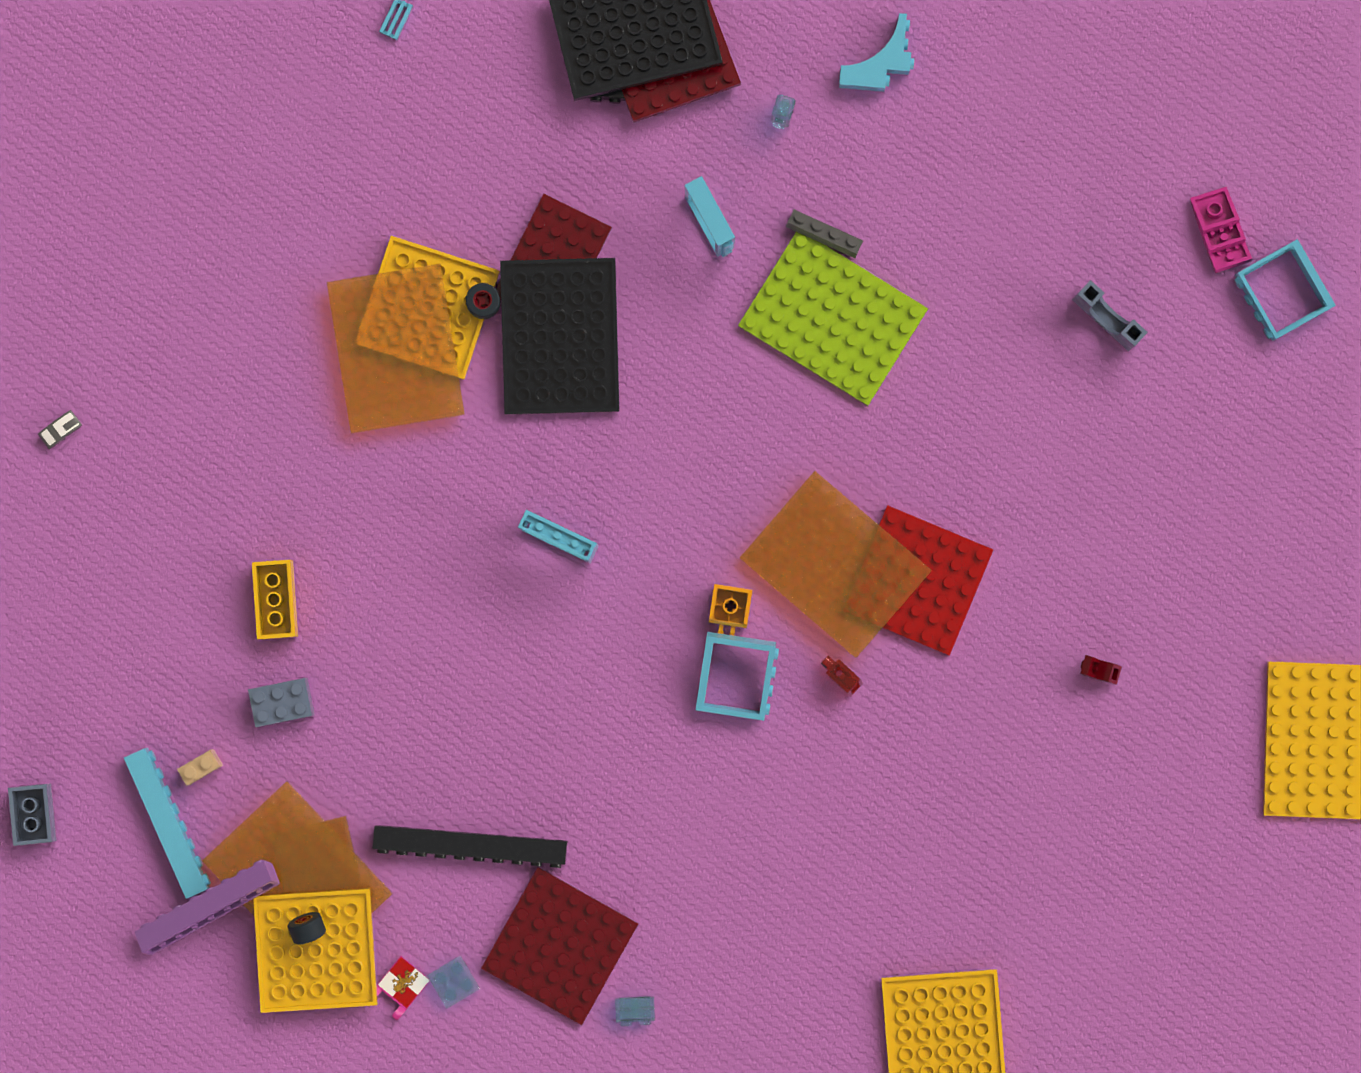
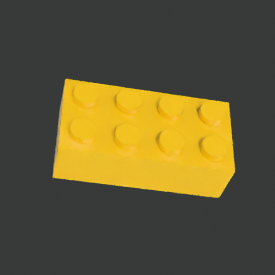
(274, 599)

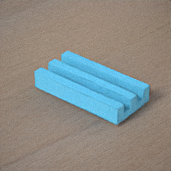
(389, 33)

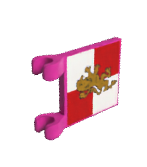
(402, 984)

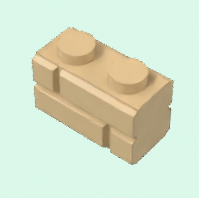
(200, 767)

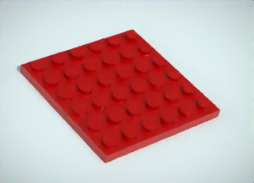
(942, 600)

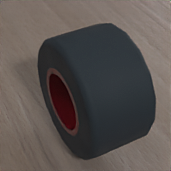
(478, 296)
(306, 928)

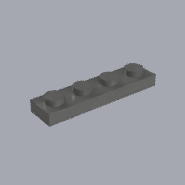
(824, 233)

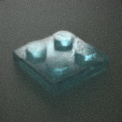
(453, 981)

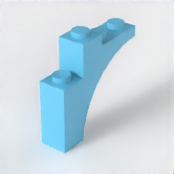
(891, 59)

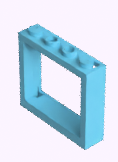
(710, 217)
(1310, 274)
(558, 536)
(739, 642)

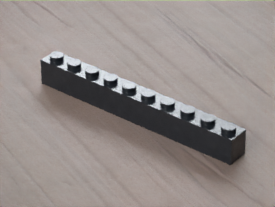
(469, 845)

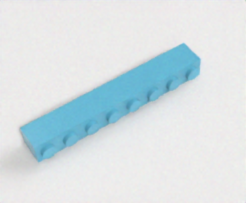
(167, 823)

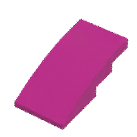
(1220, 229)

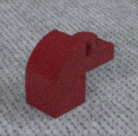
(1100, 670)

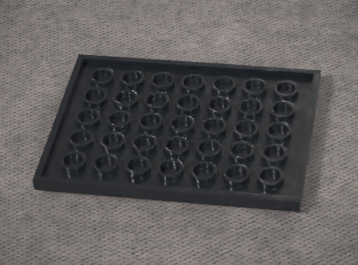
(632, 42)
(559, 336)

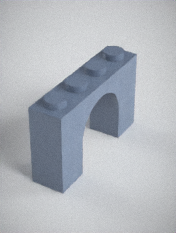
(1123, 331)

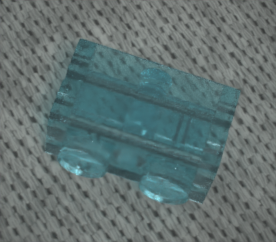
(782, 111)
(635, 1010)

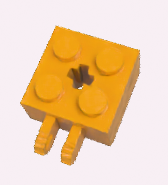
(737, 617)

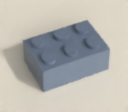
(281, 702)
(32, 814)

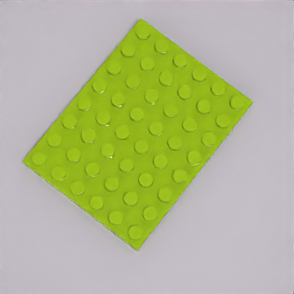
(833, 317)

